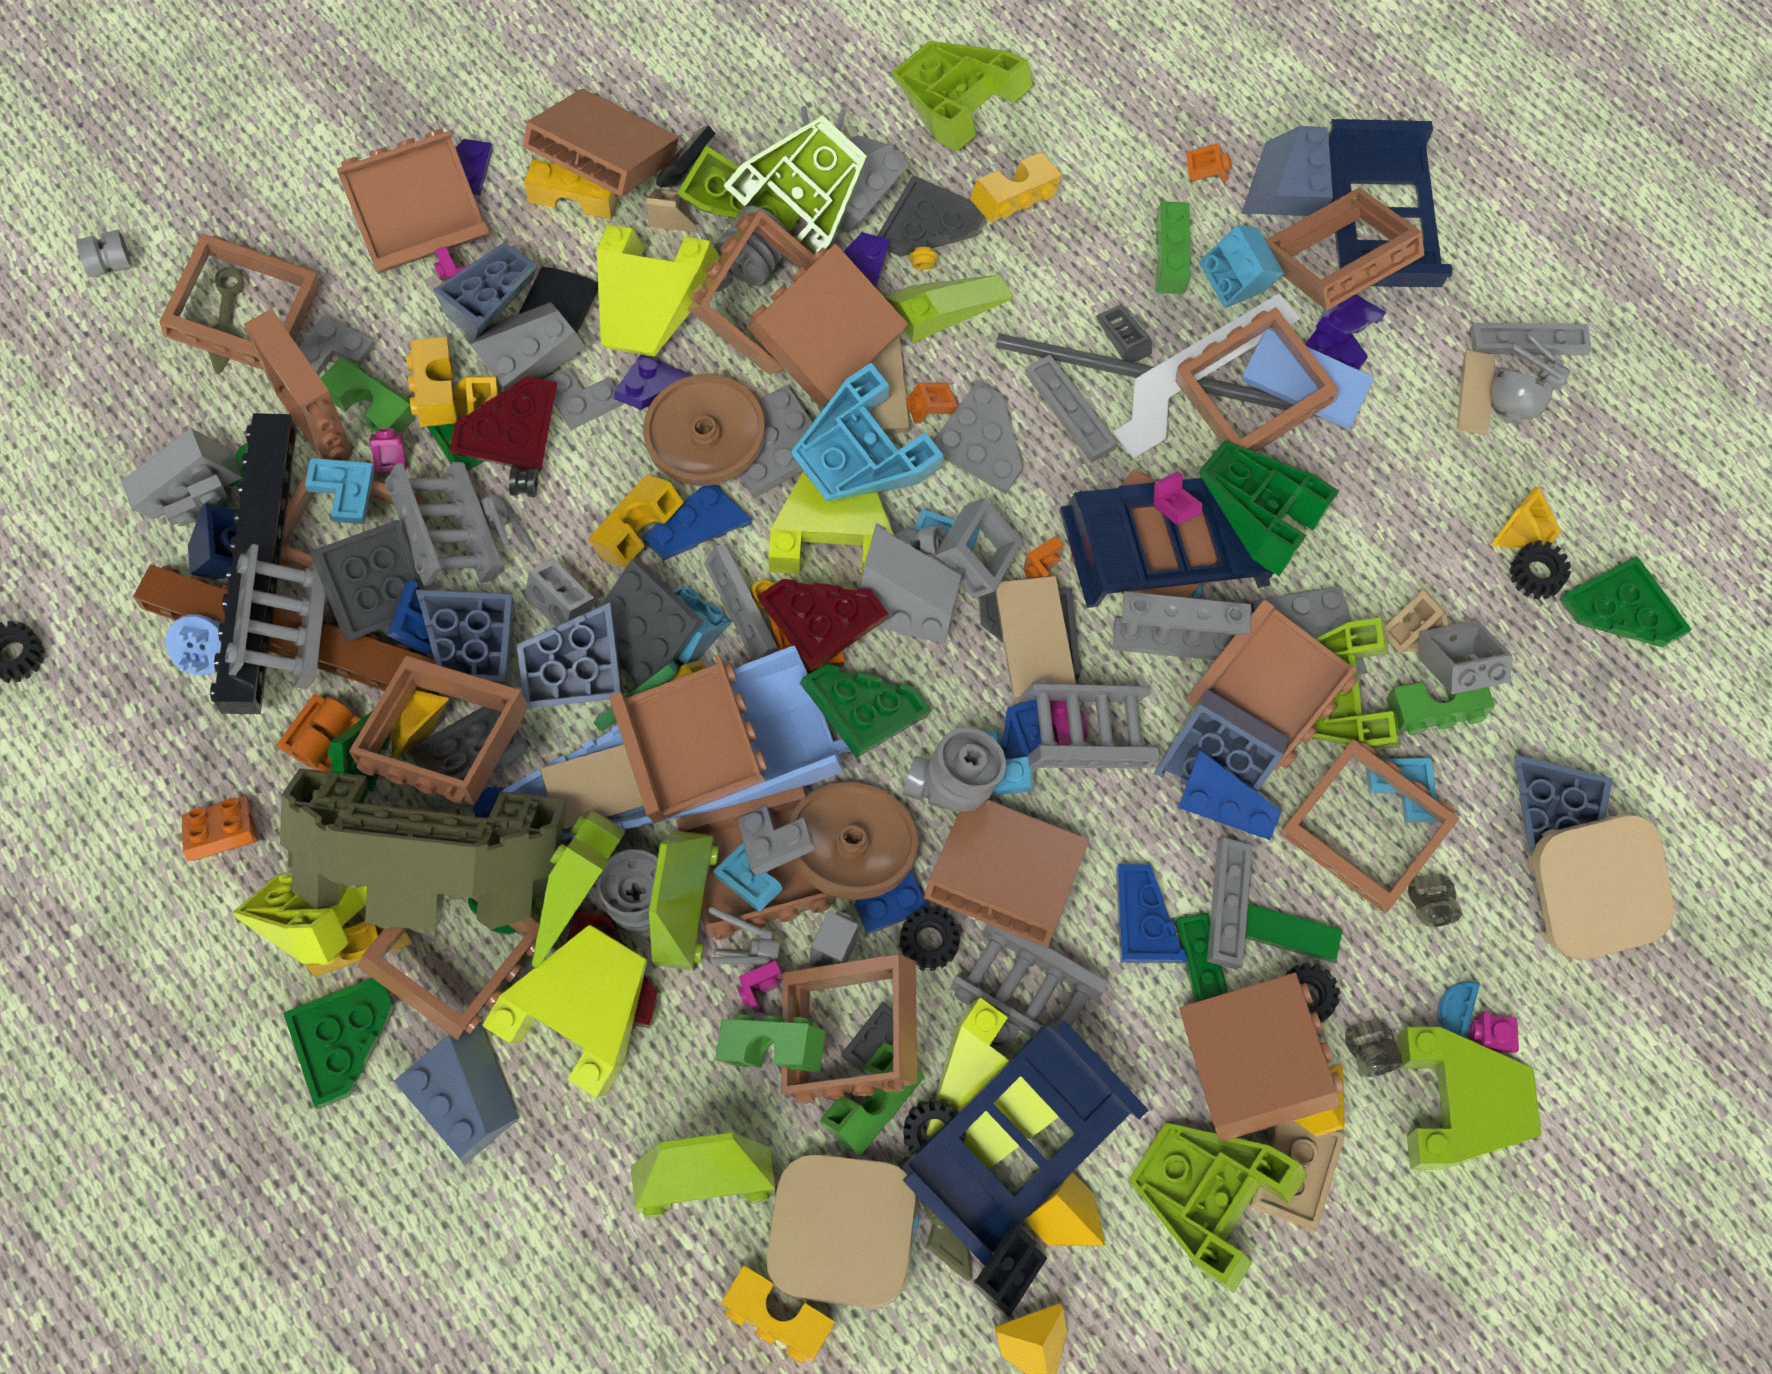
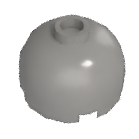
(1519, 396)

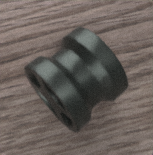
(523, 481)

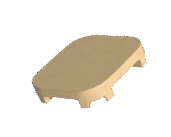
(1603, 886)
(842, 1231)

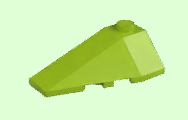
(706, 190)
(943, 304)

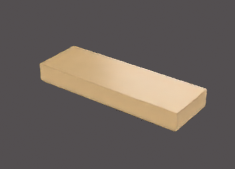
(1475, 392)

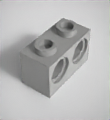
(557, 593)
(834, 940)

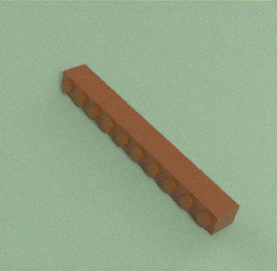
(360, 660)

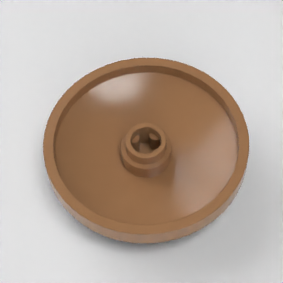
(704, 429)
(860, 840)

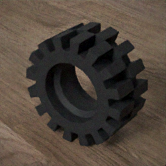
(1549, 557)
(27, 659)
(938, 921)
(1324, 985)
(919, 1115)

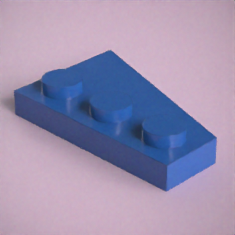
(700, 518)
(1225, 798)
(1143, 921)

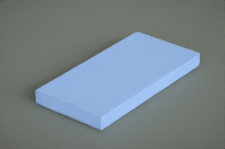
(1280, 374)

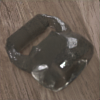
(1435, 908)
(1375, 1056)

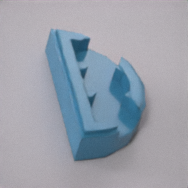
(1457, 1007)

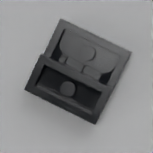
(685, 157)
(566, 291)
(1010, 1270)

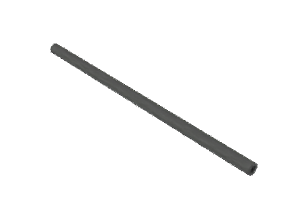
(1133, 369)

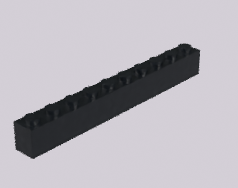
(261, 523)

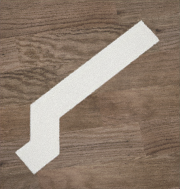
(1158, 384)

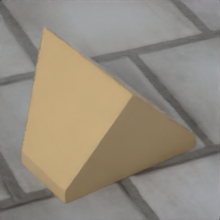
(669, 211)
(1418, 615)

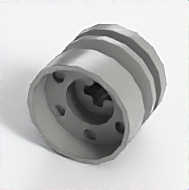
(757, 256)
(620, 881)

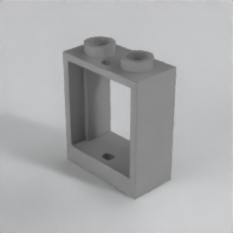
(953, 550)
(1470, 638)

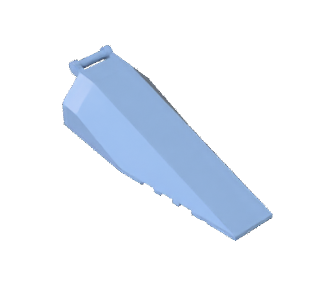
(787, 729)

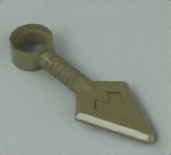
(219, 362)
(945, 1243)

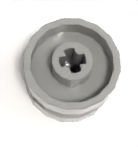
(965, 769)

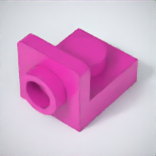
(763, 979)
(1495, 1032)

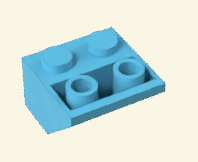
(1241, 265)
(712, 627)

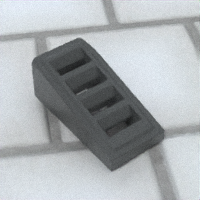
(1130, 350)

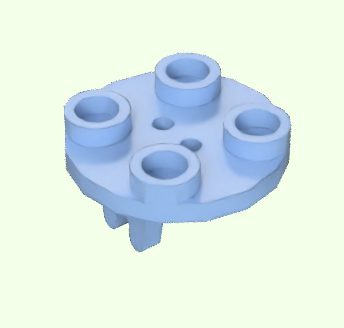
(198, 631)

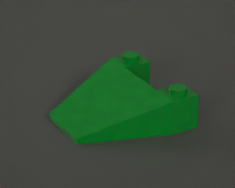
(1259, 494)

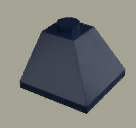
(210, 542)

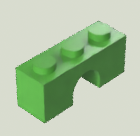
(1174, 247)
(351, 384)
(1419, 711)
(796, 1044)
(859, 1123)

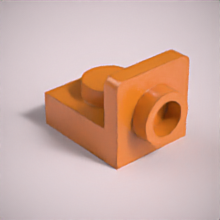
(1208, 162)
(930, 399)
(1043, 558)

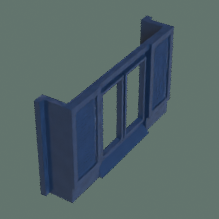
(1392, 155)
(1111, 553)
(1072, 1085)

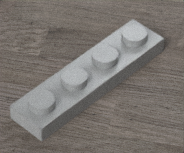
(1557, 338)
(1070, 408)
(740, 603)
(1229, 903)

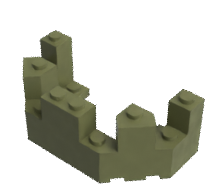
(415, 854)

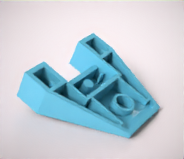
(851, 454)

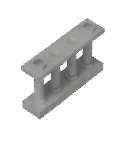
(462, 506)
(1178, 625)
(305, 636)
(1078, 753)
(1028, 953)

